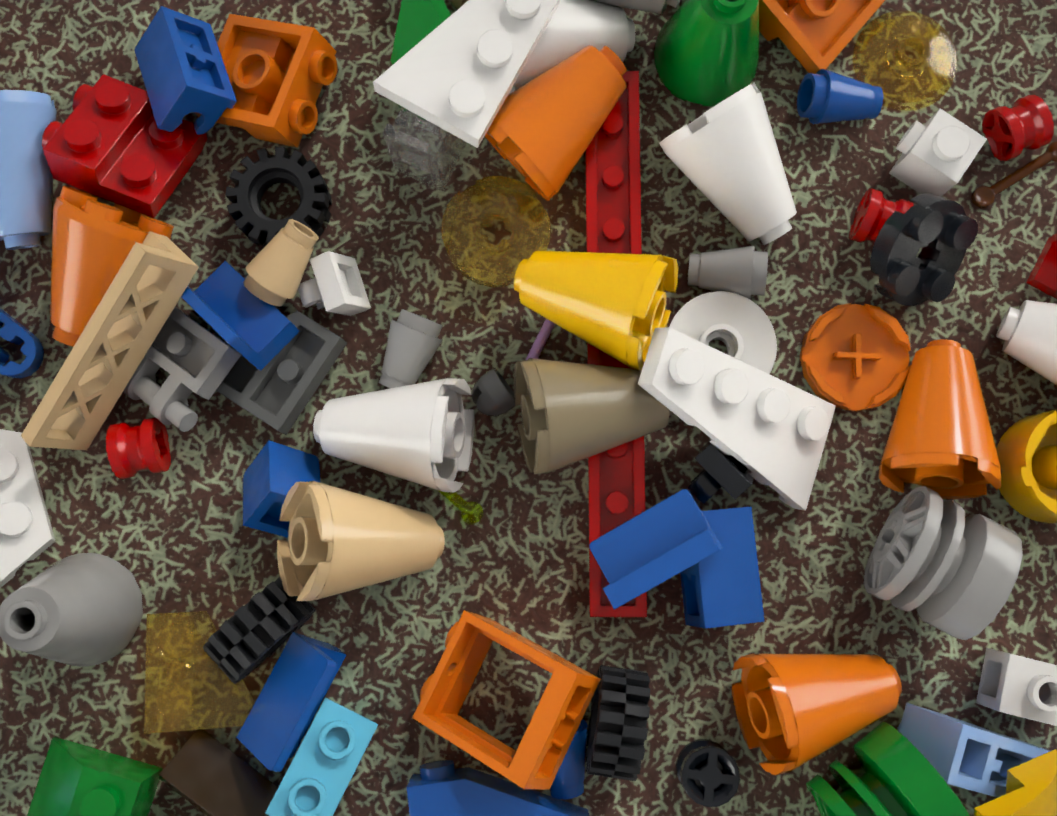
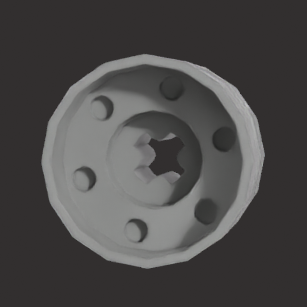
(944, 563)

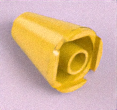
(601, 297)

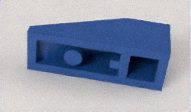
(469, 792)

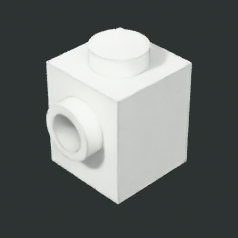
(936, 153)
(1019, 686)

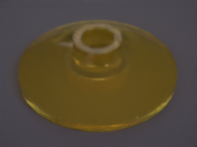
(906, 81)

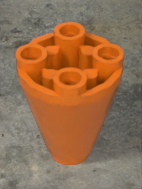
(87, 253)

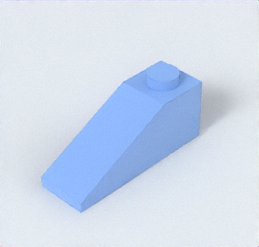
(965, 752)

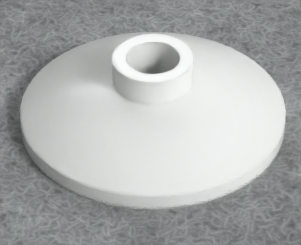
(733, 321)

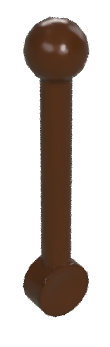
(985, 195)

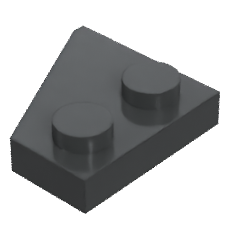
(289, 379)

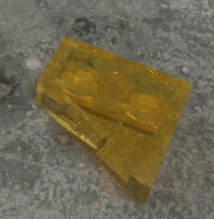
(183, 683)

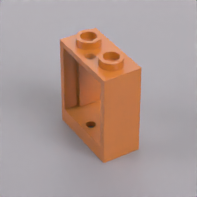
(551, 726)

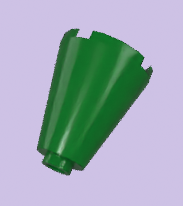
(709, 49)

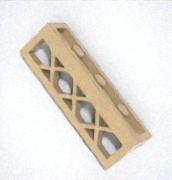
(111, 345)

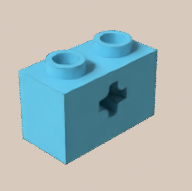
(323, 763)

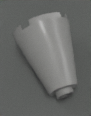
(74, 611)

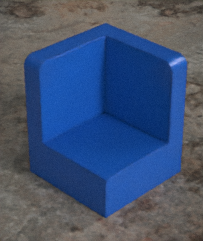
(268, 482)

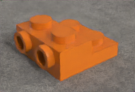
(814, 28)
(275, 77)

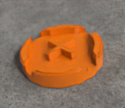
(855, 356)

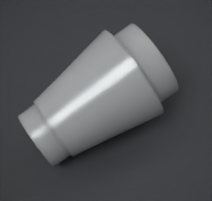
(730, 270)
(409, 349)

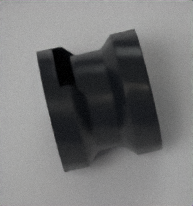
(713, 782)

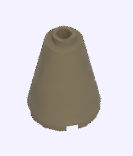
(580, 411)

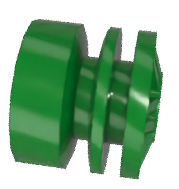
(895, 782)

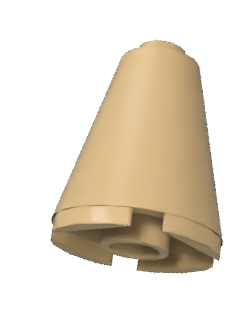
(350, 541)

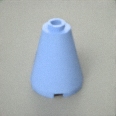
(24, 171)

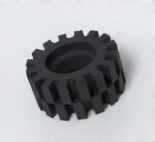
(273, 170)
(257, 631)
(618, 723)

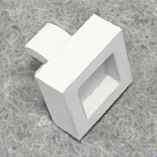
(335, 285)

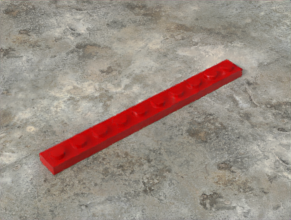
(614, 226)

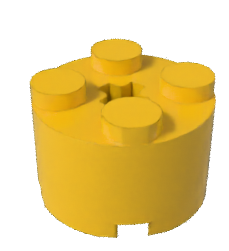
(1030, 466)

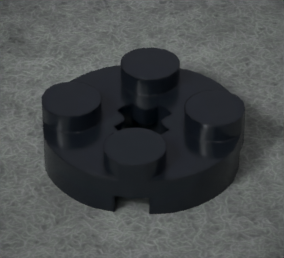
(943, 233)

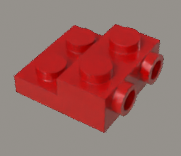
(116, 148)

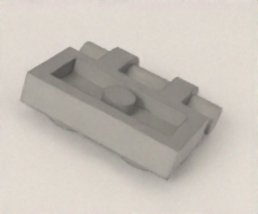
(195, 363)

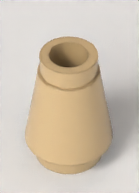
(281, 264)

